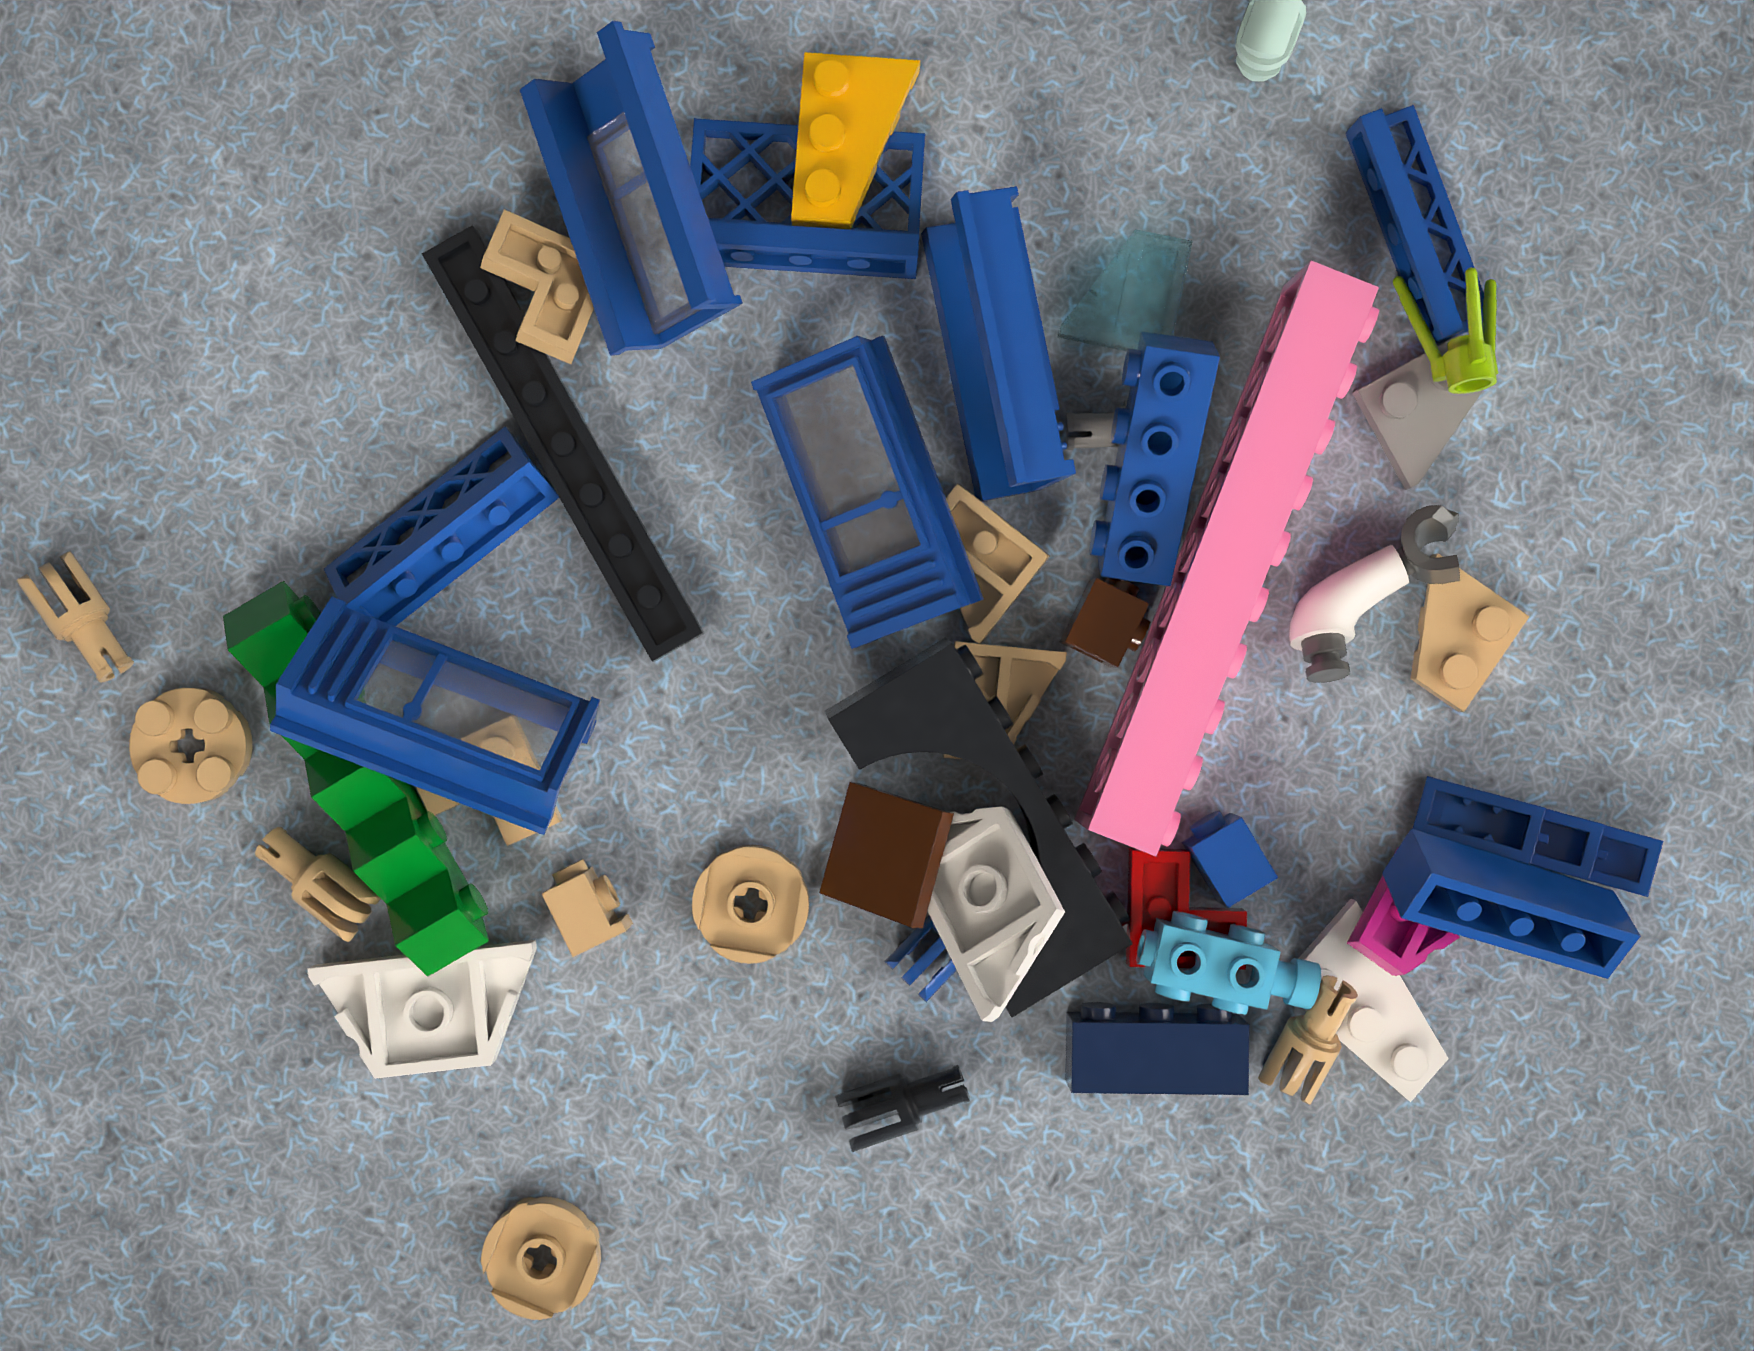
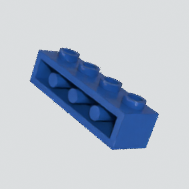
(1155, 457)
(1509, 904)

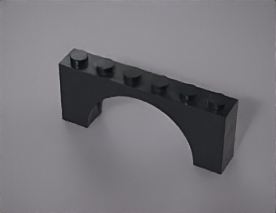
(940, 709)

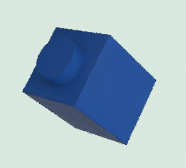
(1228, 857)

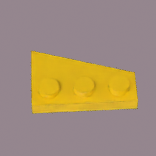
(843, 126)

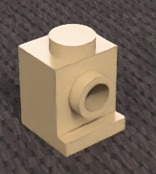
(584, 907)

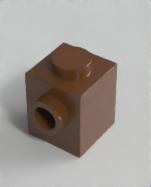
(1107, 621)

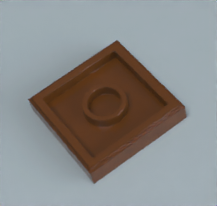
(886, 854)

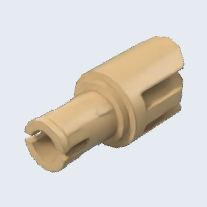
(81, 623)
(320, 883)
(1313, 1039)

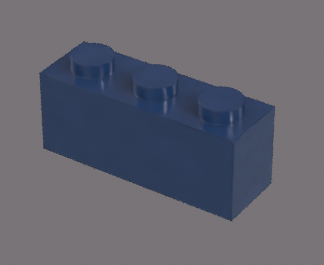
(1156, 1051)

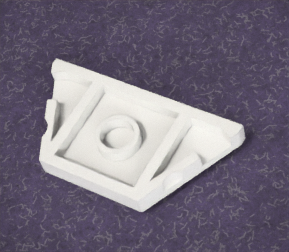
(992, 906)
(429, 1022)

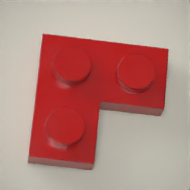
(1162, 886)

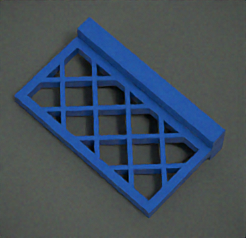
(801, 248)

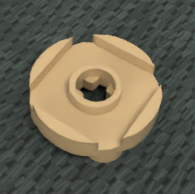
(156, 753)
(724, 922)
(509, 1267)

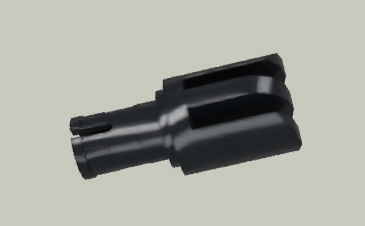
(909, 1101)

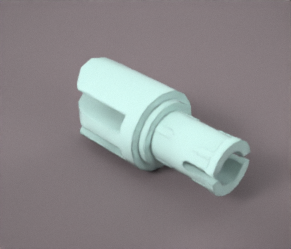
(1268, 36)

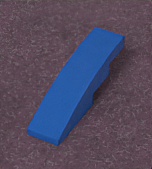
(1538, 836)

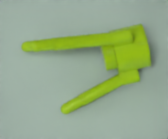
(1470, 358)

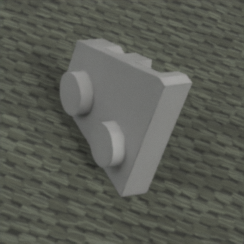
(1413, 416)

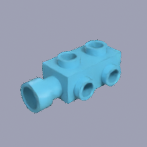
(1216, 966)

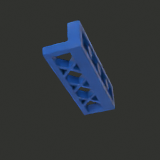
(1402, 220)
(442, 540)

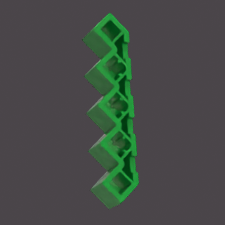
(388, 831)

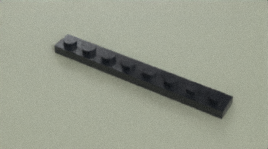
(564, 447)

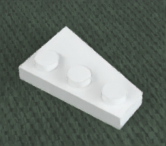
(1384, 1020)

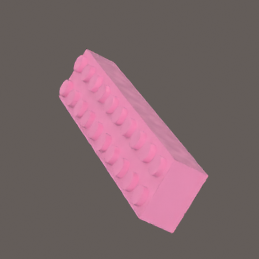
(1227, 557)

